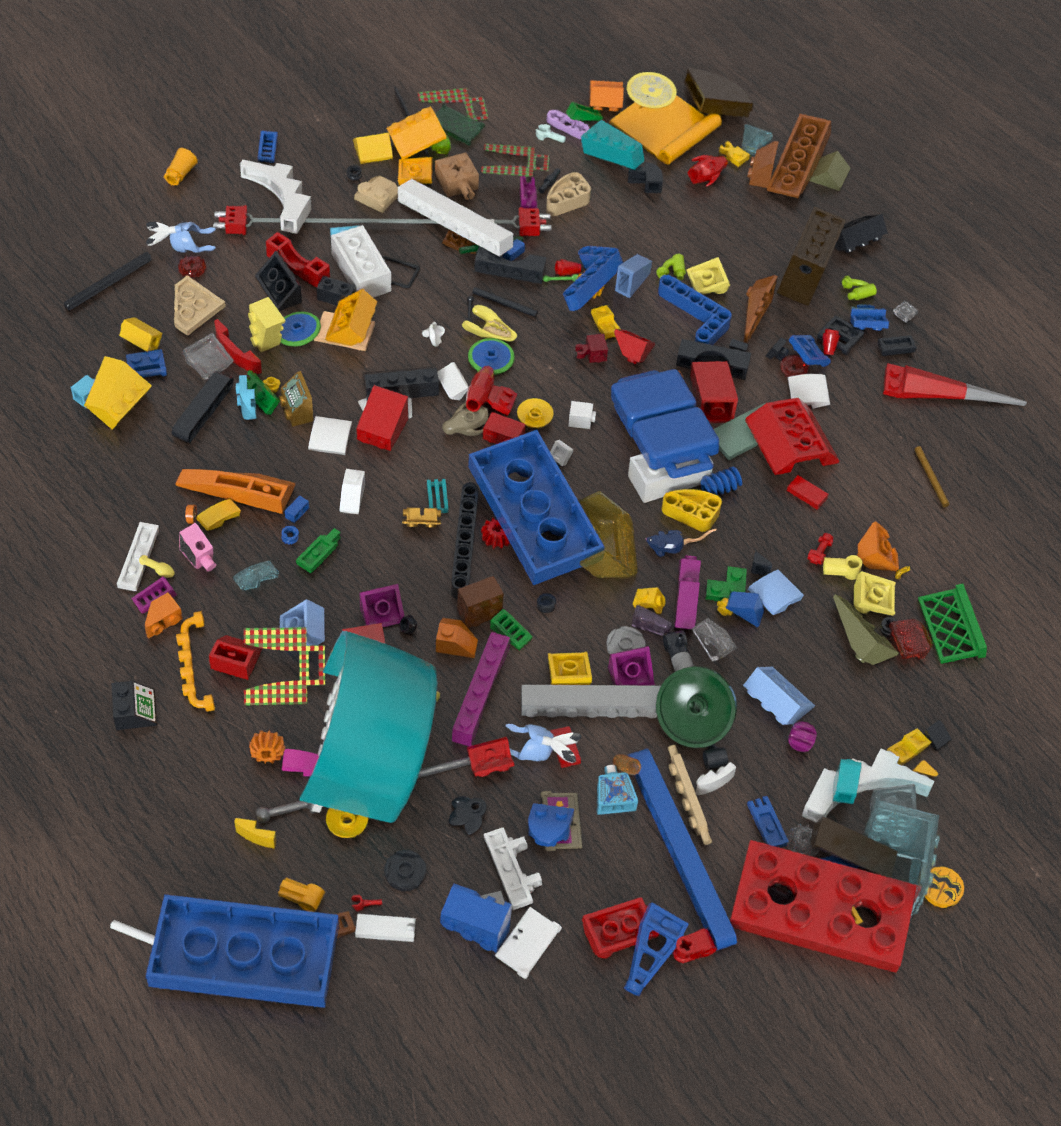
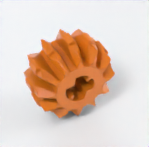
(267, 746)

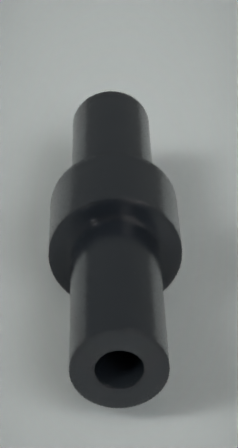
(549, 180)

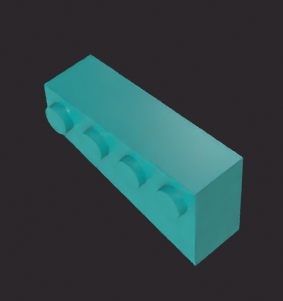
(612, 145)

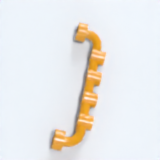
(187, 671)

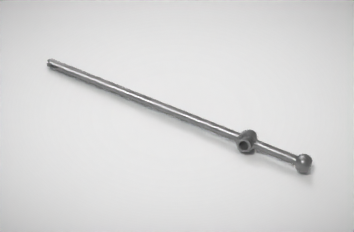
(263, 814)

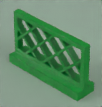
(967, 617)

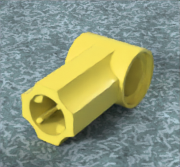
(842, 566)

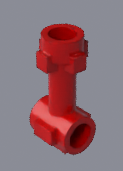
(817, 556)

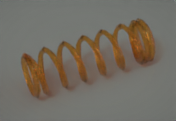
(625, 768)

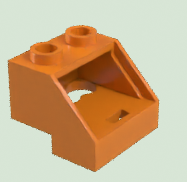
(606, 95)

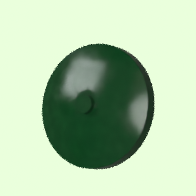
(696, 706)

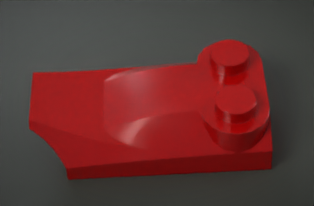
(615, 927)

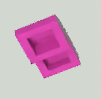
(299, 761)

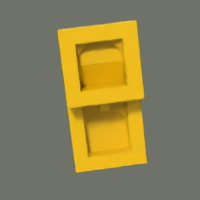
(605, 321)
(217, 514)
(910, 746)
(249, 831)

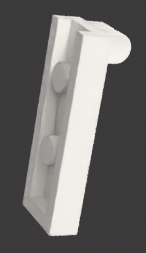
(385, 927)

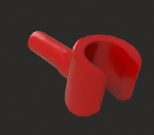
(357, 898)

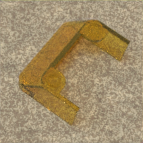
(617, 535)

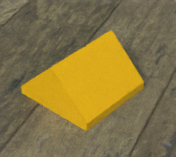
(373, 148)

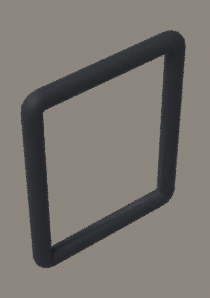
(407, 264)

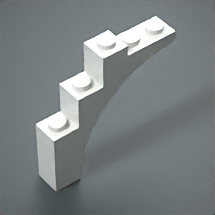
(289, 191)
(882, 774)

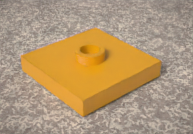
(417, 169)

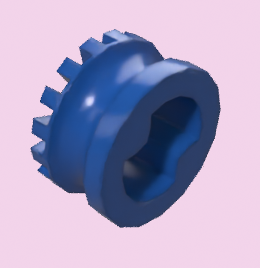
(289, 529)

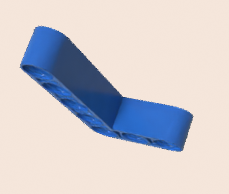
(601, 266)
(714, 316)

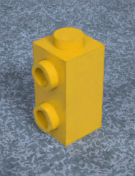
(140, 334)

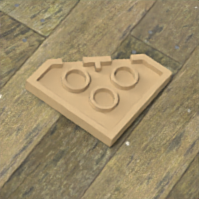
(194, 305)

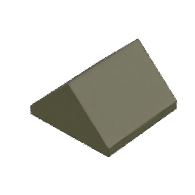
(831, 171)

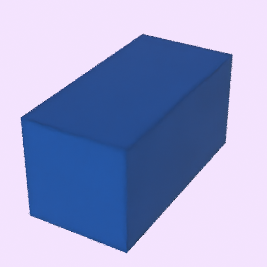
(513, 253)
(297, 509)

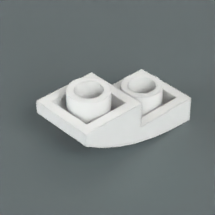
(712, 781)

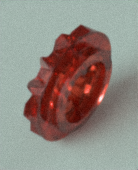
(197, 270)
(787, 363)

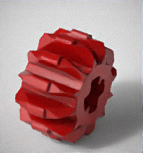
(493, 534)

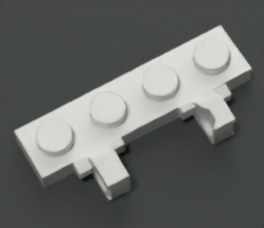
(504, 853)

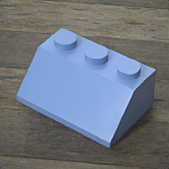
(777, 695)

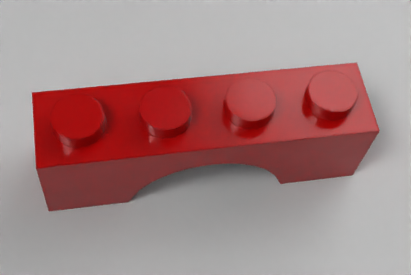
(308, 270)

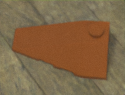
(759, 300)

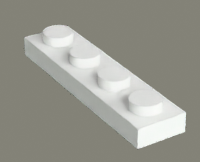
(141, 545)

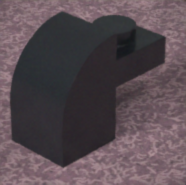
(649, 175)

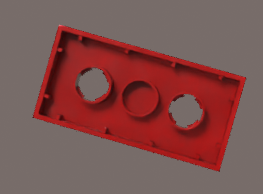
(823, 906)

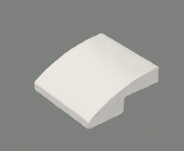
(810, 389)
(330, 435)

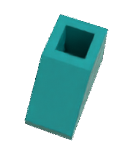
(846, 781)

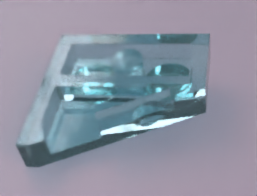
(755, 139)

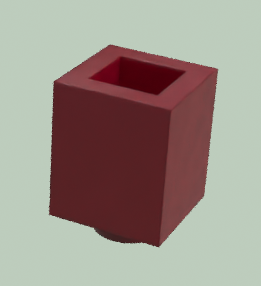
(595, 348)

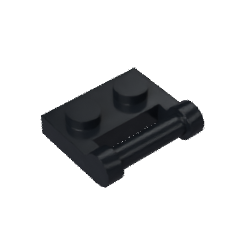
(847, 333)

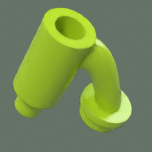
(678, 264)
(863, 291)

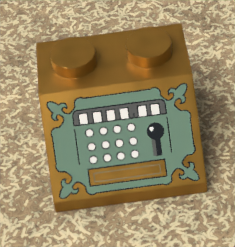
(296, 400)

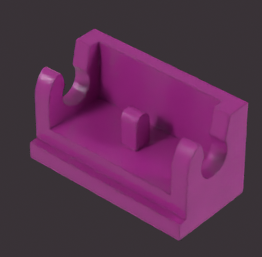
(528, 193)

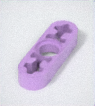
(558, 119)

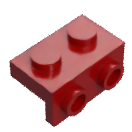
(490, 757)

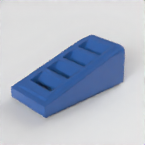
(267, 136)

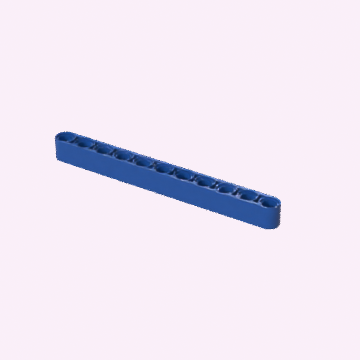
(683, 851)

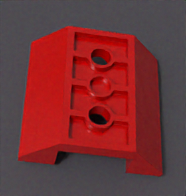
(782, 436)

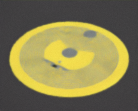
(651, 90)

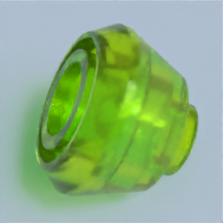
(443, 146)

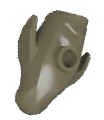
(466, 421)

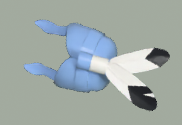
(179, 236)
(543, 743)

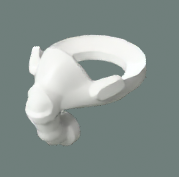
(435, 333)

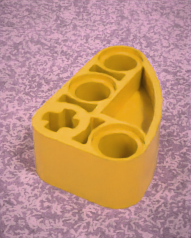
(692, 508)

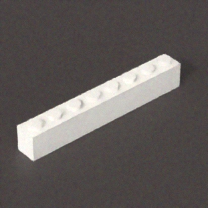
(455, 217)

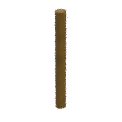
(934, 481)

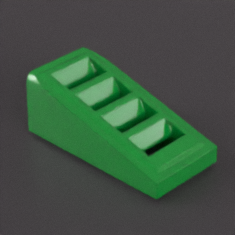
(580, 112)
(500, 629)

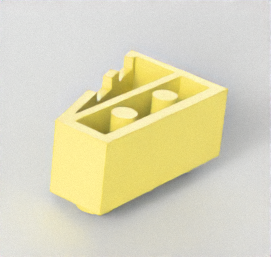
(265, 324)

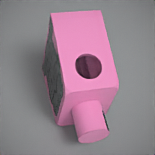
(196, 547)

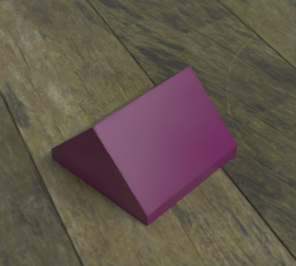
(382, 605)
(631, 667)

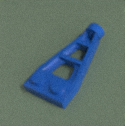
(663, 923)

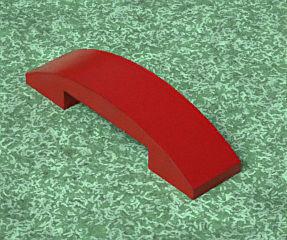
(244, 360)

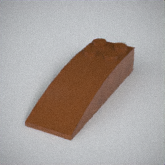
(800, 156)

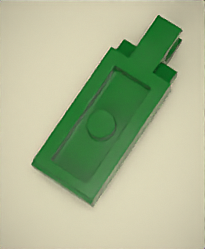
(318, 551)

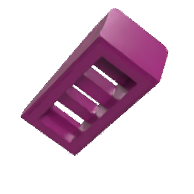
(150, 590)

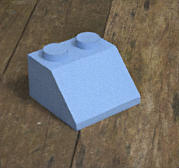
(306, 615)

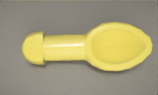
(161, 568)

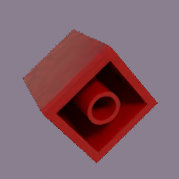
(714, 390)

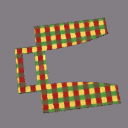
(289, 691)

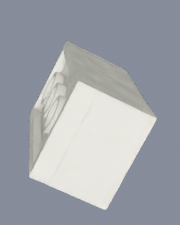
(361, 261)
(656, 482)

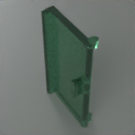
(458, 125)

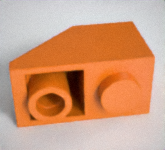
(162, 614)

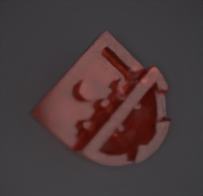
(911, 638)

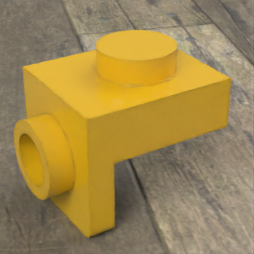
(650, 599)

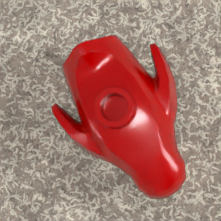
(707, 169)

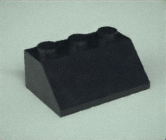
(860, 232)

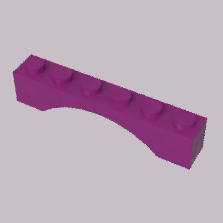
(479, 689)

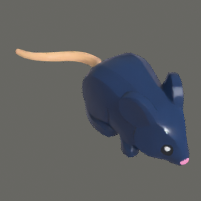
(671, 542)

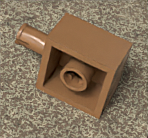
(457, 175)

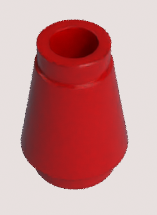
(566, 267)
(830, 341)

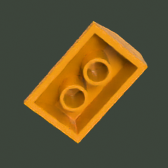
(416, 132)
(352, 319)

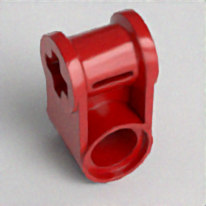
(694, 946)

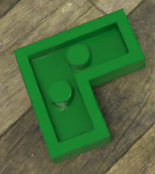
(734, 583)

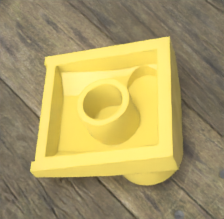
(709, 277)
(874, 594)

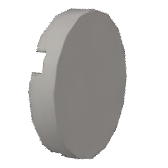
(624, 639)

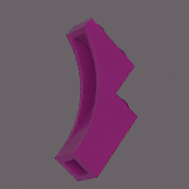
(687, 592)

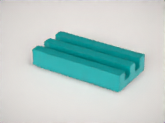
(436, 484)

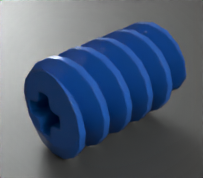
(721, 481)

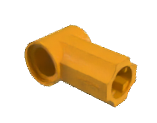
(306, 896)

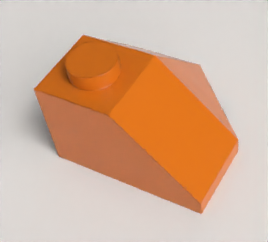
(876, 549)
(455, 638)

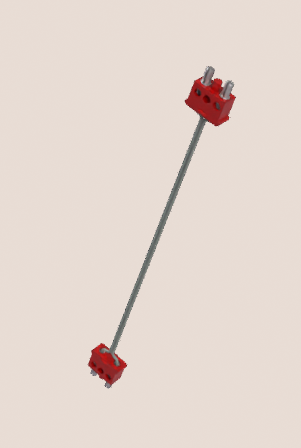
(235, 220)

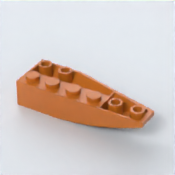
(244, 488)

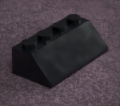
(408, 382)

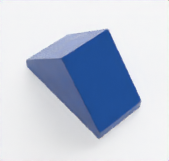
(746, 606)

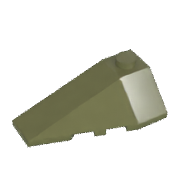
(863, 639)

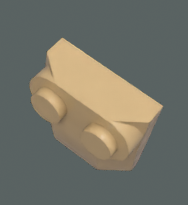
(377, 193)

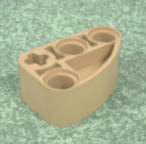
(568, 194)

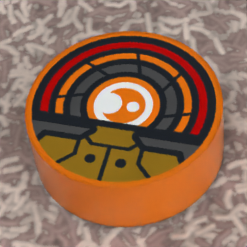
(191, 514)

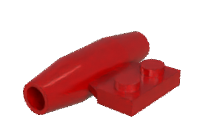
(483, 390)

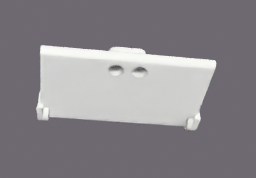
(526, 947)

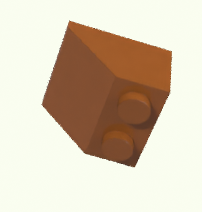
(762, 165)

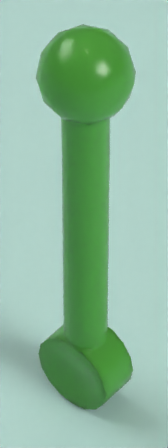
(546, 278)

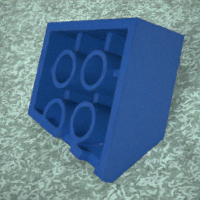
(476, 917)

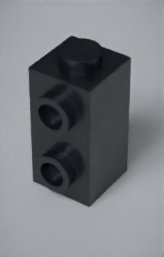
(333, 290)

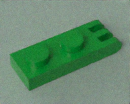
(263, 395)

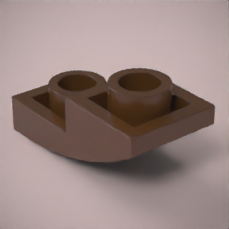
(456, 241)

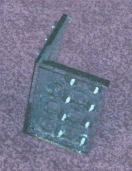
(913, 837)

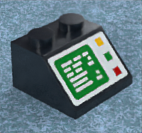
(133, 705)

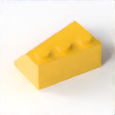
(115, 391)

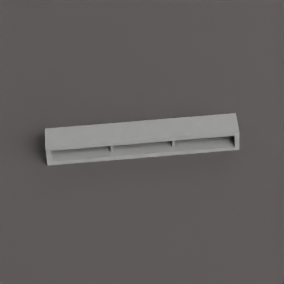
(589, 700)

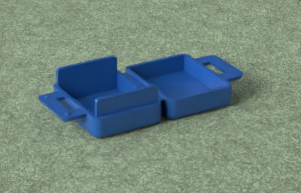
(665, 421)

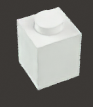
(581, 415)

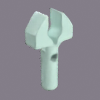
(544, 132)

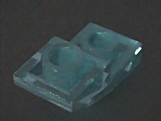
(253, 575)

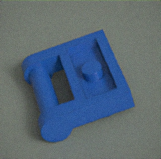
(808, 350)
(147, 363)

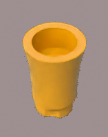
(180, 166)

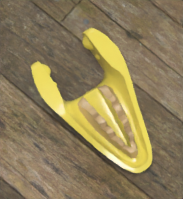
(493, 328)

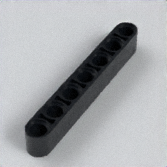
(465, 537)

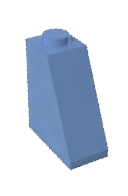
(632, 275)

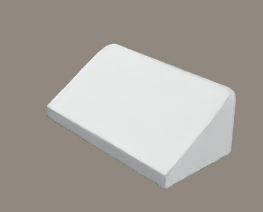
(453, 381)

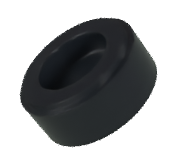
(546, 603)

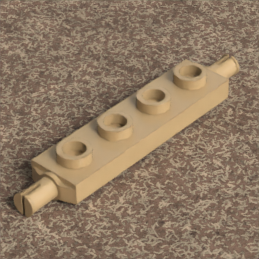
(689, 801)

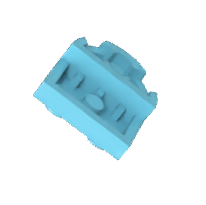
(246, 398)

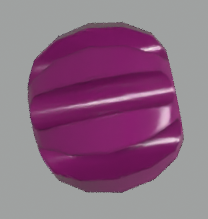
(802, 736)

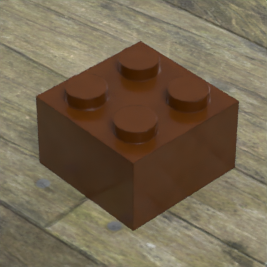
(479, 601)

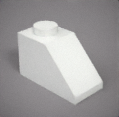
(352, 491)

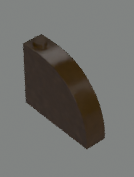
(717, 94)

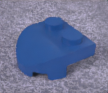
(868, 317)
(549, 824)

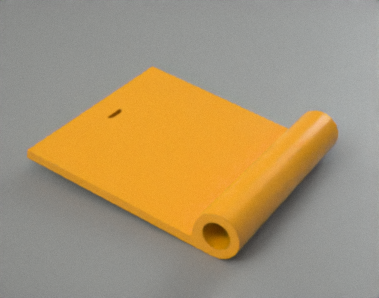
(666, 130)

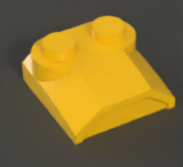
(569, 669)

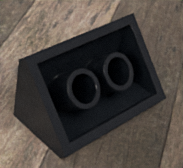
(279, 283)

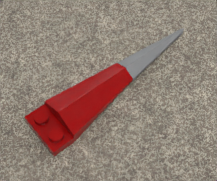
(916, 383)

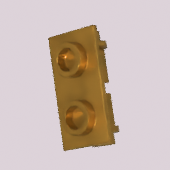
(414, 517)

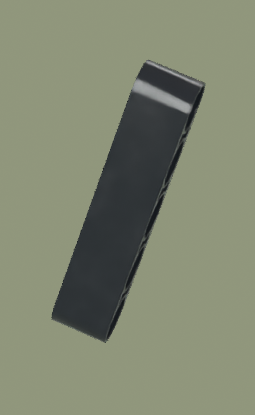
(202, 406)

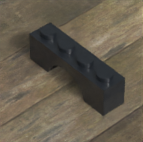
(529, 269)
(700, 352)

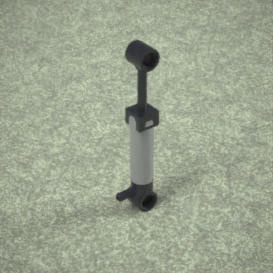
(676, 645)

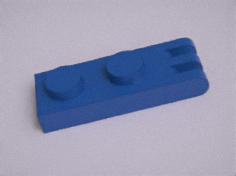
(767, 822)

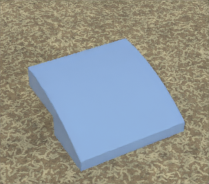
(776, 592)

